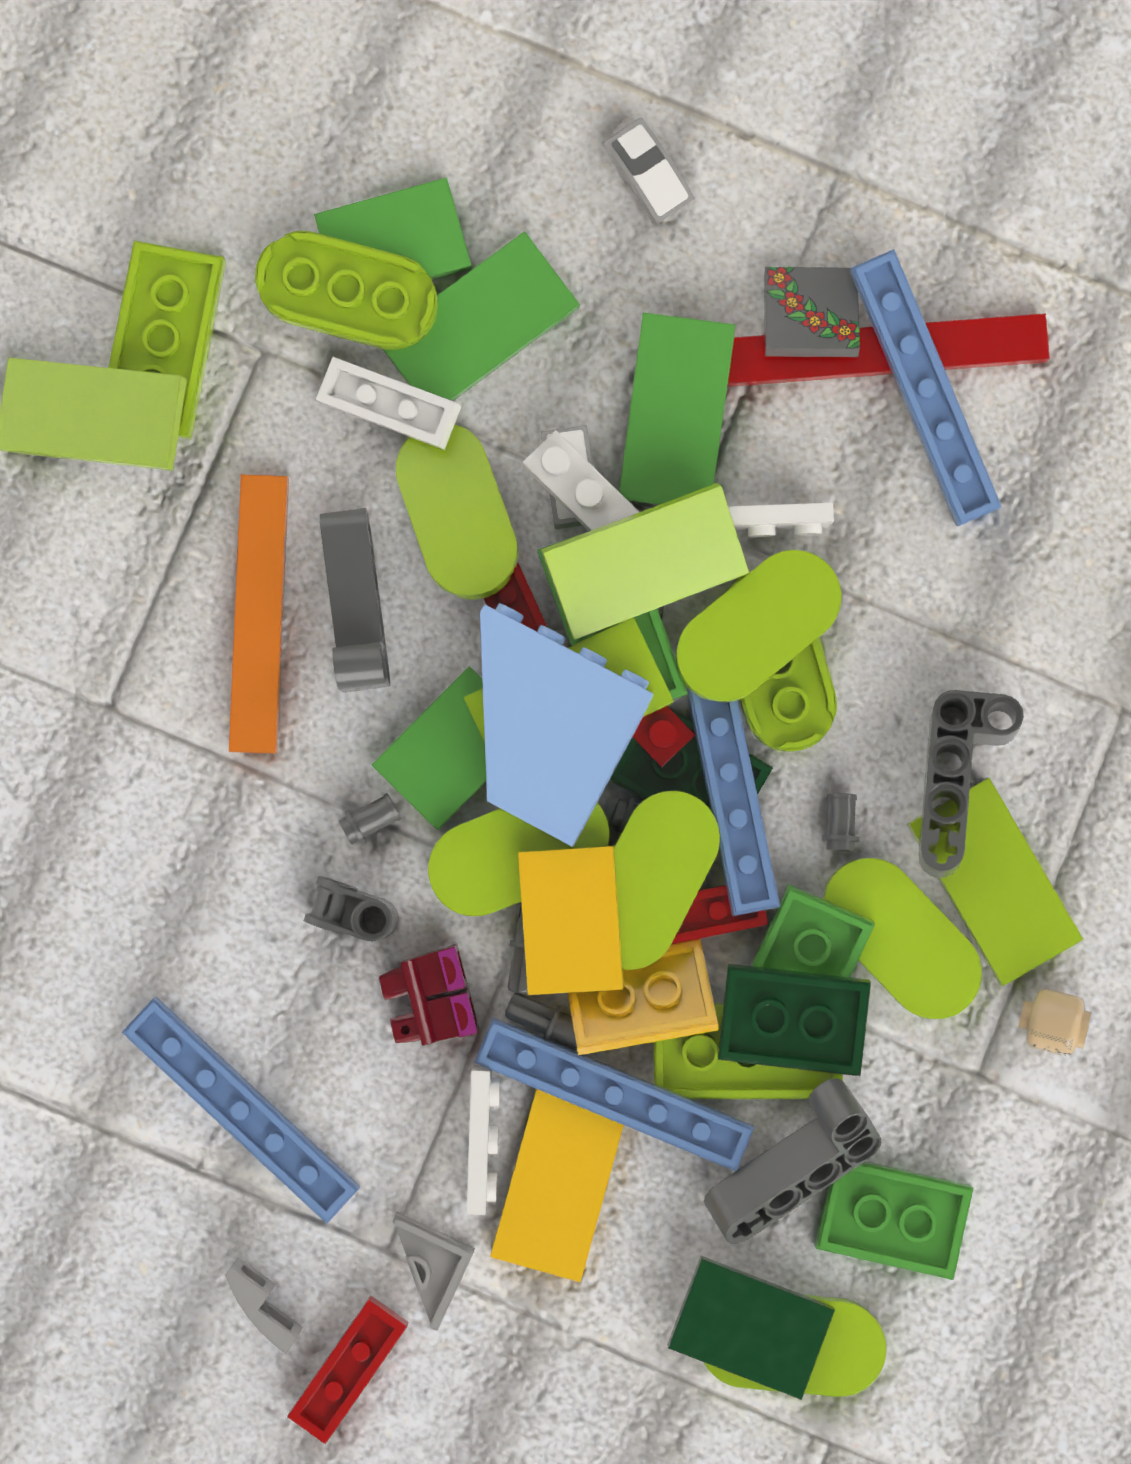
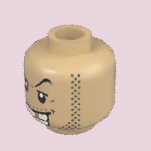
(1055, 1022)

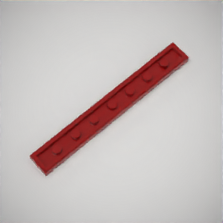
(958, 344)

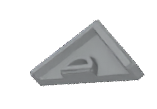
(435, 1264)

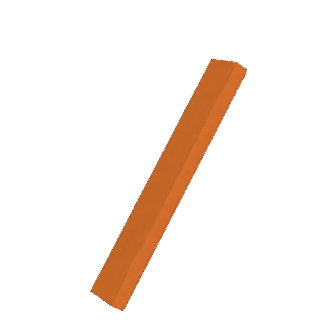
(258, 614)

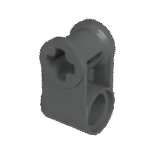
(343, 907)

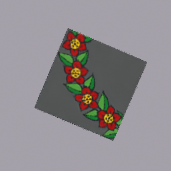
(810, 312)

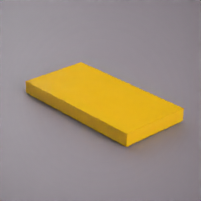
(557, 1188)

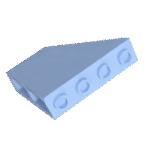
(551, 723)

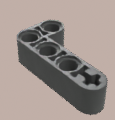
(355, 603)
(956, 784)
(796, 1166)

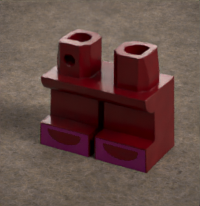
(436, 1017)

